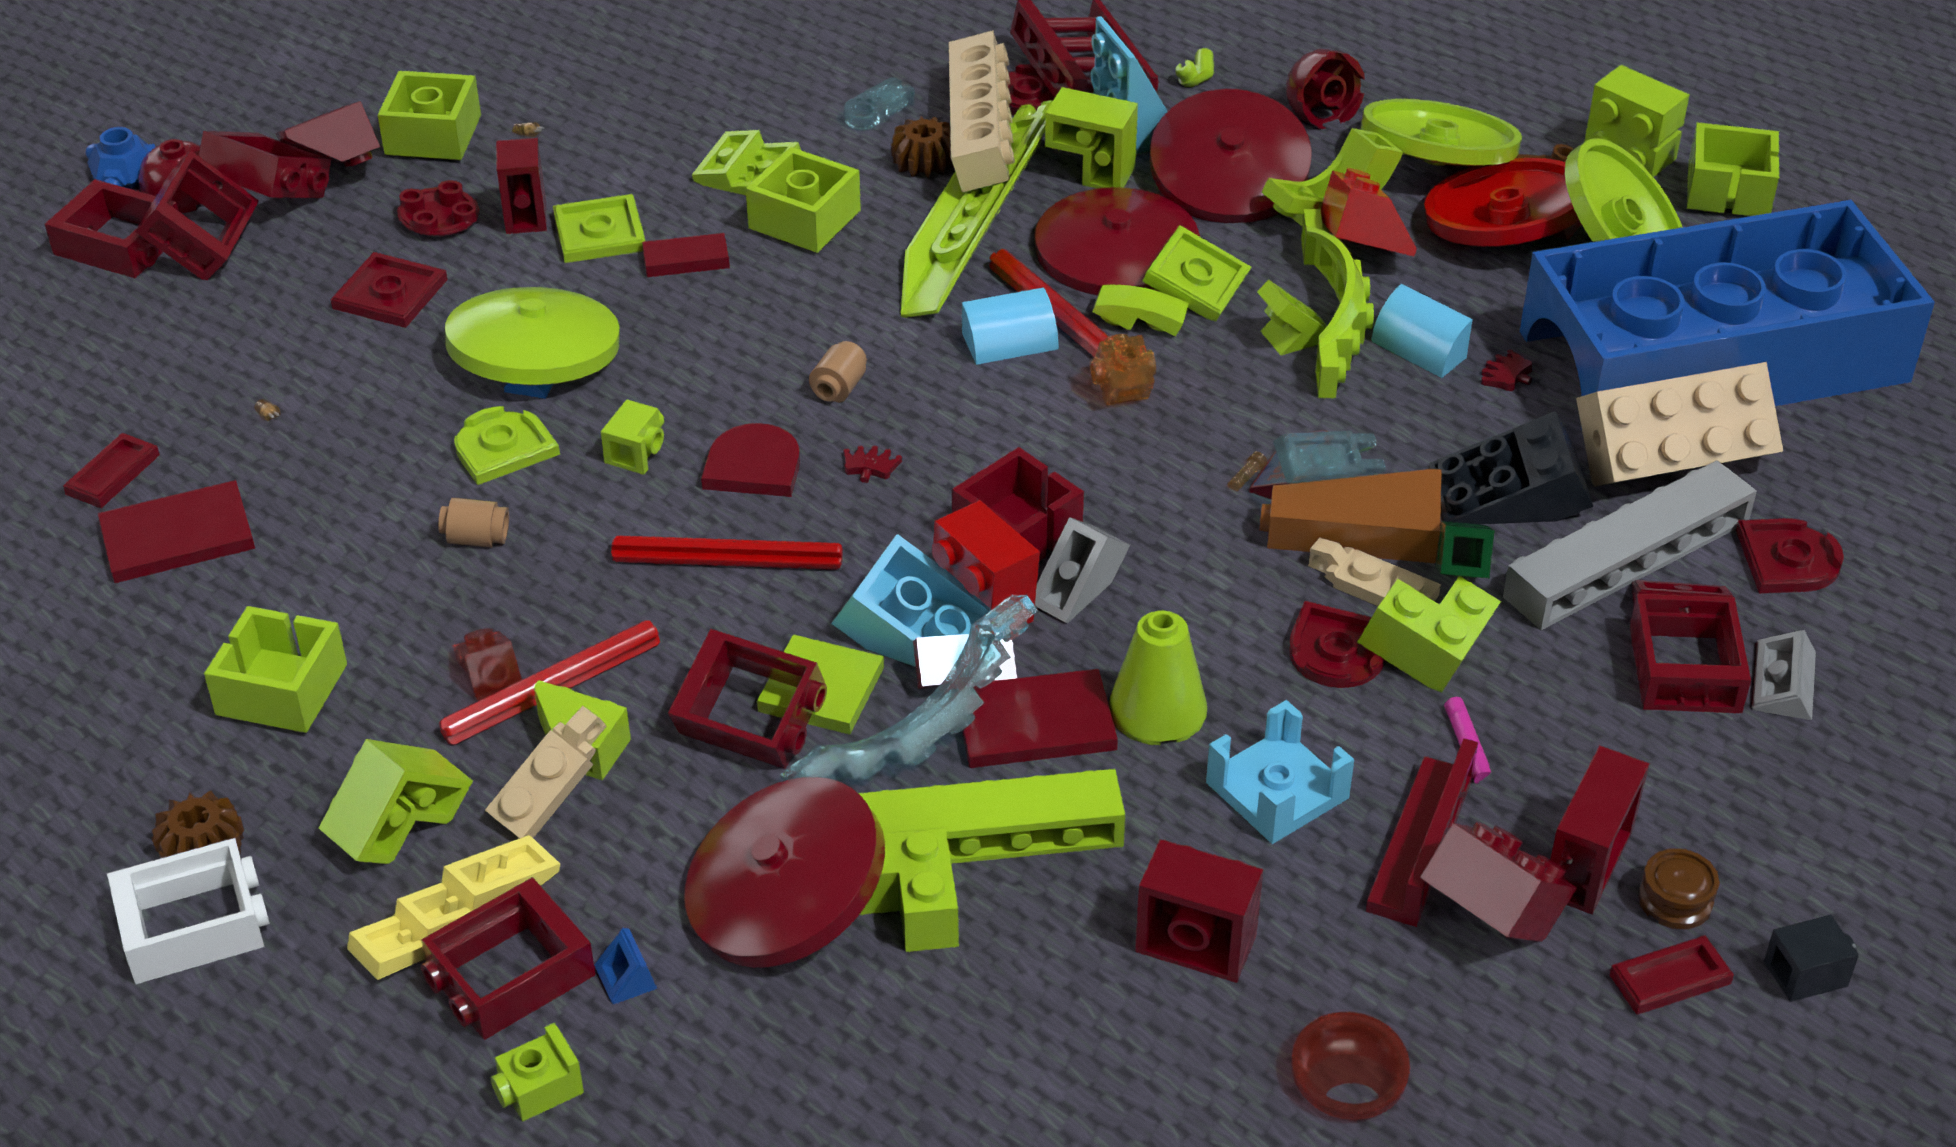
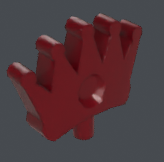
(1507, 371)
(870, 464)

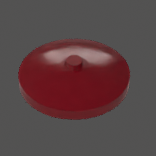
(1221, 150)
(1107, 236)
(785, 872)

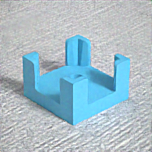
(1279, 780)

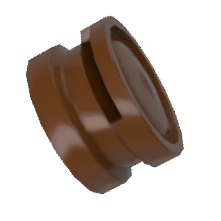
(1679, 888)

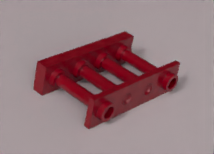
(1051, 53)

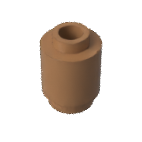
(838, 371)
(474, 522)

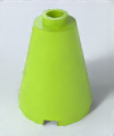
(1159, 683)

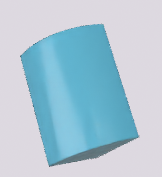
(1009, 325)
(1422, 331)

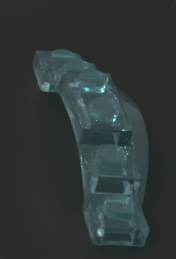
(946, 709)

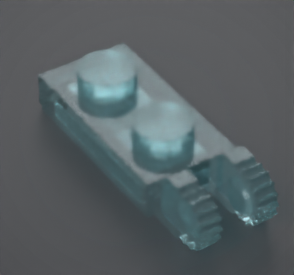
(1326, 456)

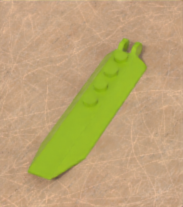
(961, 221)

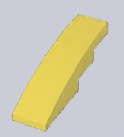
(464, 887)

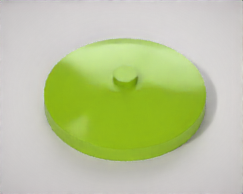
(1443, 132)
(1615, 193)
(532, 335)

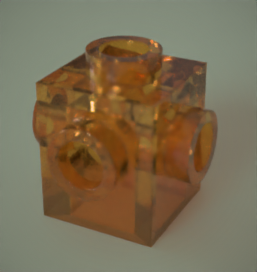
(1123, 369)

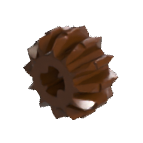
(922, 146)
(196, 824)

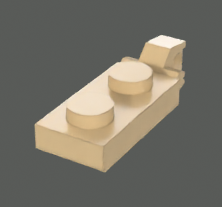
(1364, 574)
(548, 775)

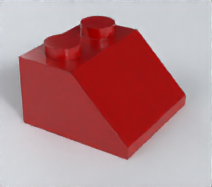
(1363, 213)
(986, 555)

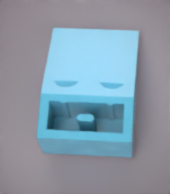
(1121, 77)

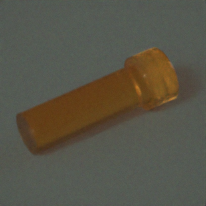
(1255, 462)

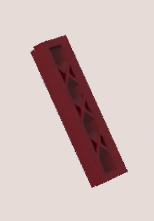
(1425, 820)

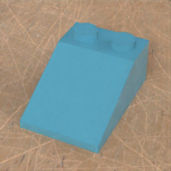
(907, 600)

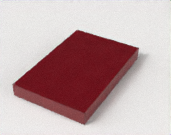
(175, 531)
(1040, 719)

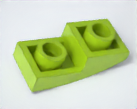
(1126, 303)

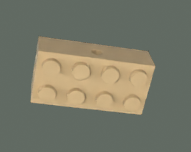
(1679, 424)

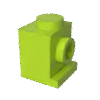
(632, 436)
(537, 1074)

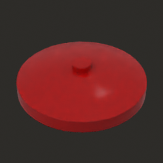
(1501, 203)

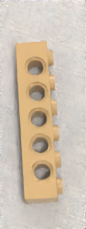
(980, 111)

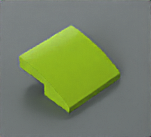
(738, 160)

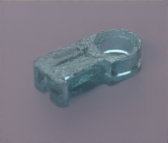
(879, 103)

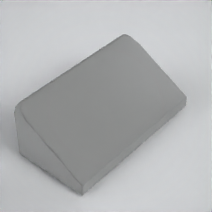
(1785, 675)

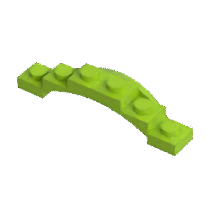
(1347, 328)

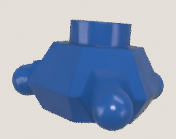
(118, 157)

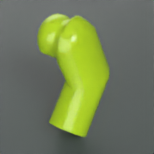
(1196, 73)

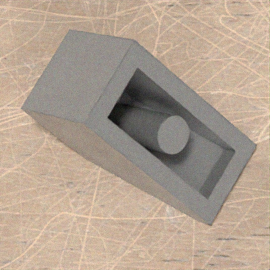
(1078, 569)

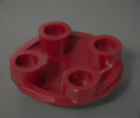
(437, 209)

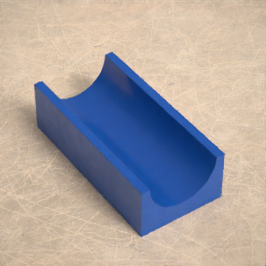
(1782, 288)

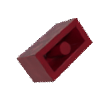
(521, 185)

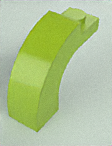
(1360, 151)

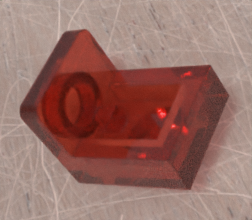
(488, 661)

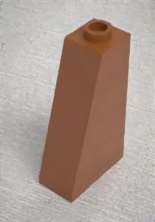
(1377, 514)

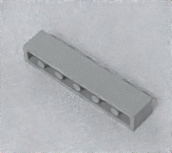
(1627, 544)

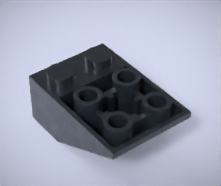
(1515, 477)

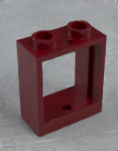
(266, 164)
(75, 228)
(183, 238)
(707, 678)
(1690, 686)
(1598, 824)
(487, 927)

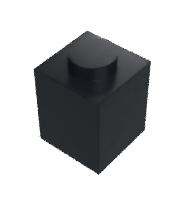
(1811, 957)

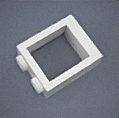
(179, 878)

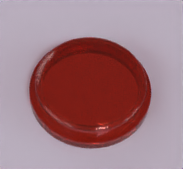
(1350, 1050)

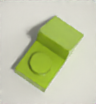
(1292, 323)

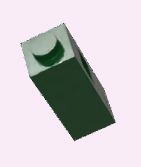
(1465, 549)

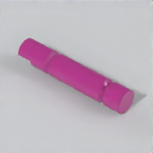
(1464, 728)

